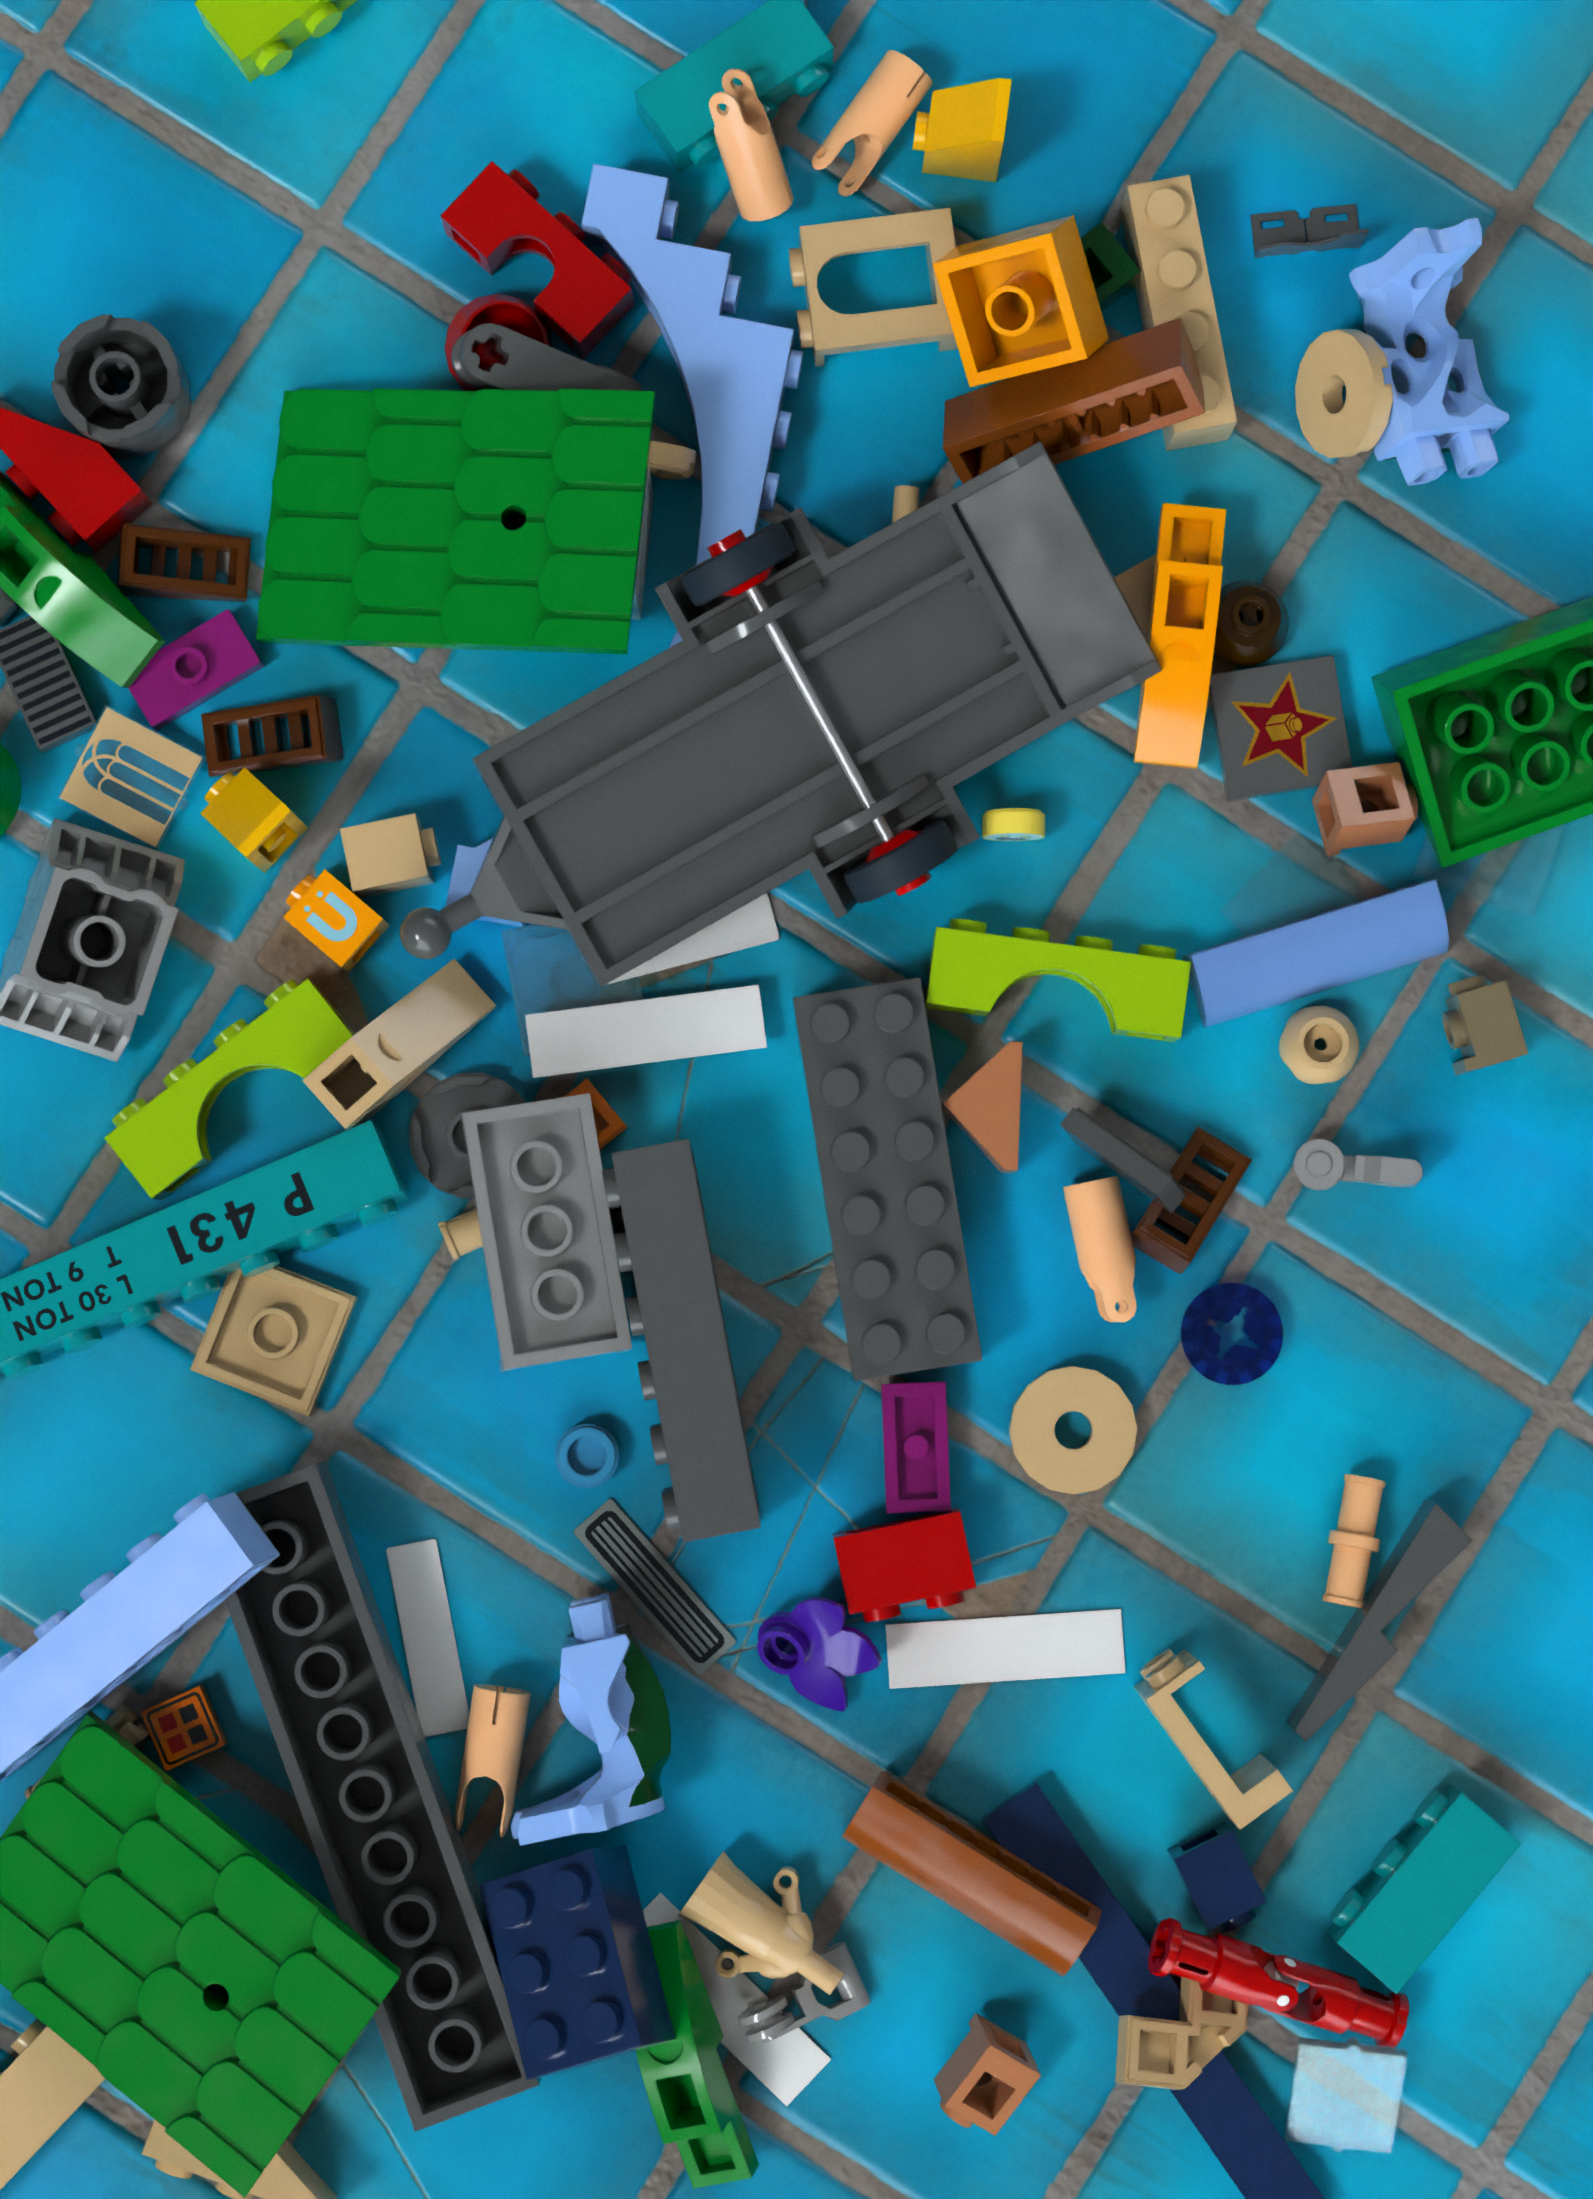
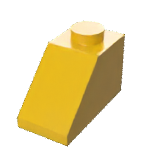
(964, 130)
(252, 818)

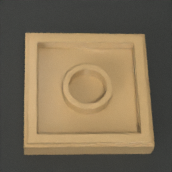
(275, 1336)

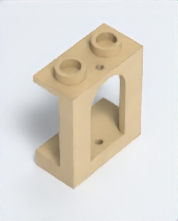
(838, 333)
(1240, 1795)

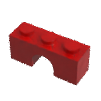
(502, 219)

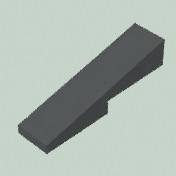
(1362, 1649)

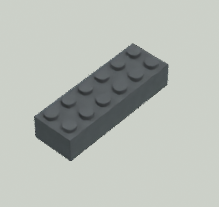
(886, 1179)
(685, 1341)

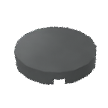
(438, 1131)

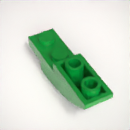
(70, 593)
(686, 2074)

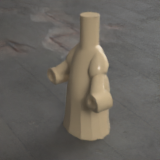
(773, 1935)

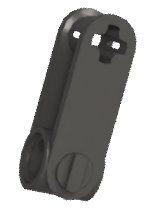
(529, 364)

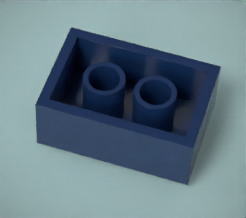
(576, 1961)

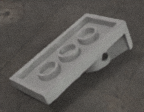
(546, 1232)

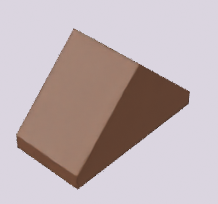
(990, 1107)

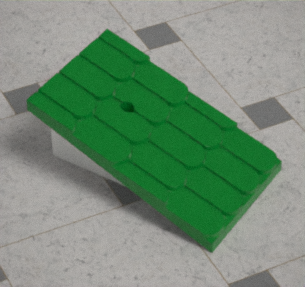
(406, 508)
(177, 1954)

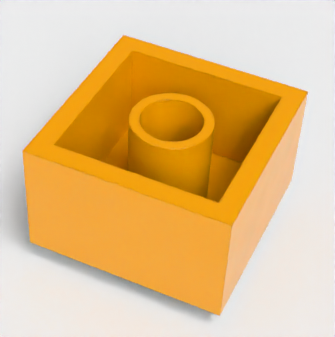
(1021, 301)

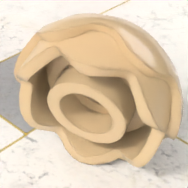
(1298, 1046)

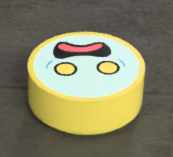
(1013, 824)

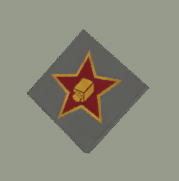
(1278, 727)

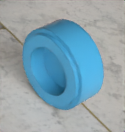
(587, 1455)

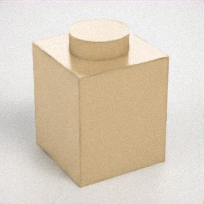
(390, 855)

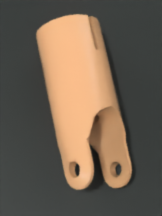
(875, 117)
(749, 150)
(1104, 1245)
(493, 1745)

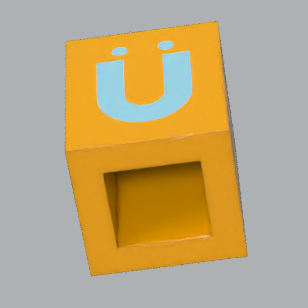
(334, 919)

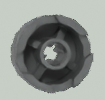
(99, 356)

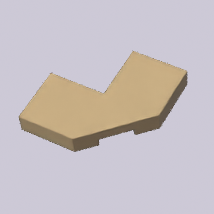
(1175, 2052)

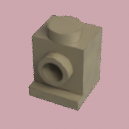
(1482, 1024)

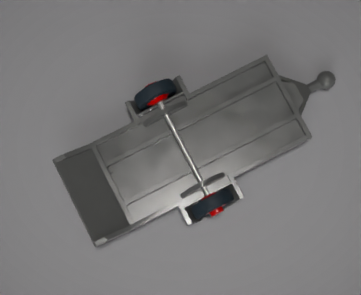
(794, 709)

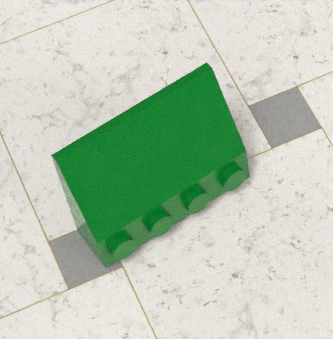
(1497, 732)

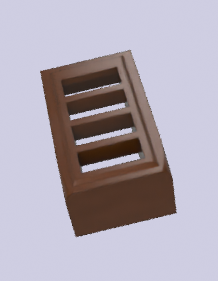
(185, 541)
(323, 729)
(1162, 1245)

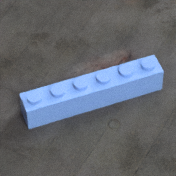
(126, 1622)

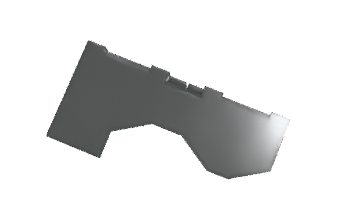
(1320, 235)

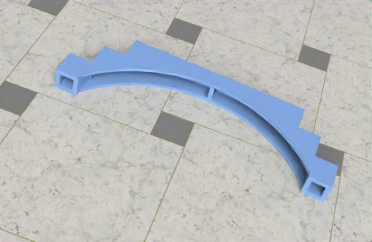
(727, 365)

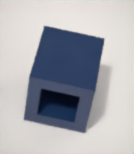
(1218, 1878)

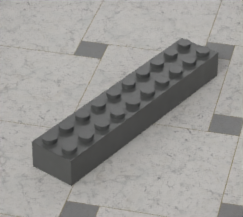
(374, 1801)

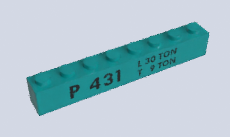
(195, 1245)

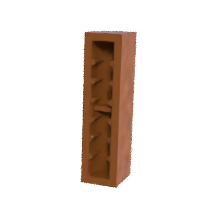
(1080, 405)
(973, 1874)

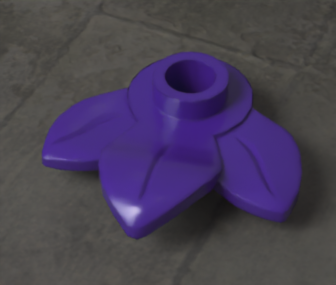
(816, 1650)

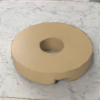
(1327, 365)
(1110, 1437)

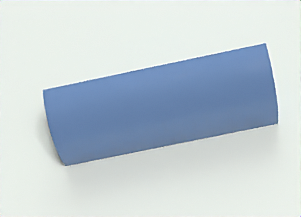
(1318, 952)

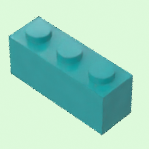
(773, 44)
(1421, 1886)

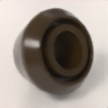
(1250, 640)

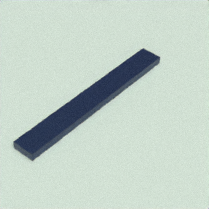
(1118, 1963)

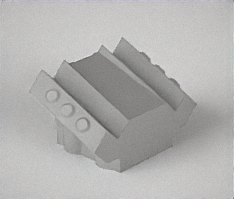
(89, 939)

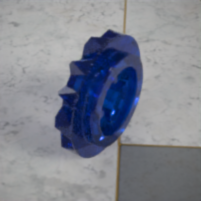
(1259, 1323)

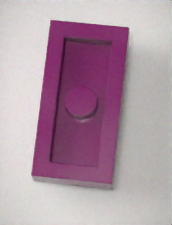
(194, 669)
(915, 1447)

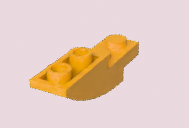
(1181, 635)

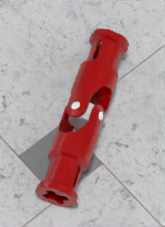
(1272, 1981)

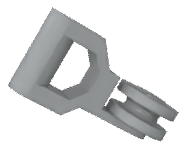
(1322, 1165)
(770, 2024)

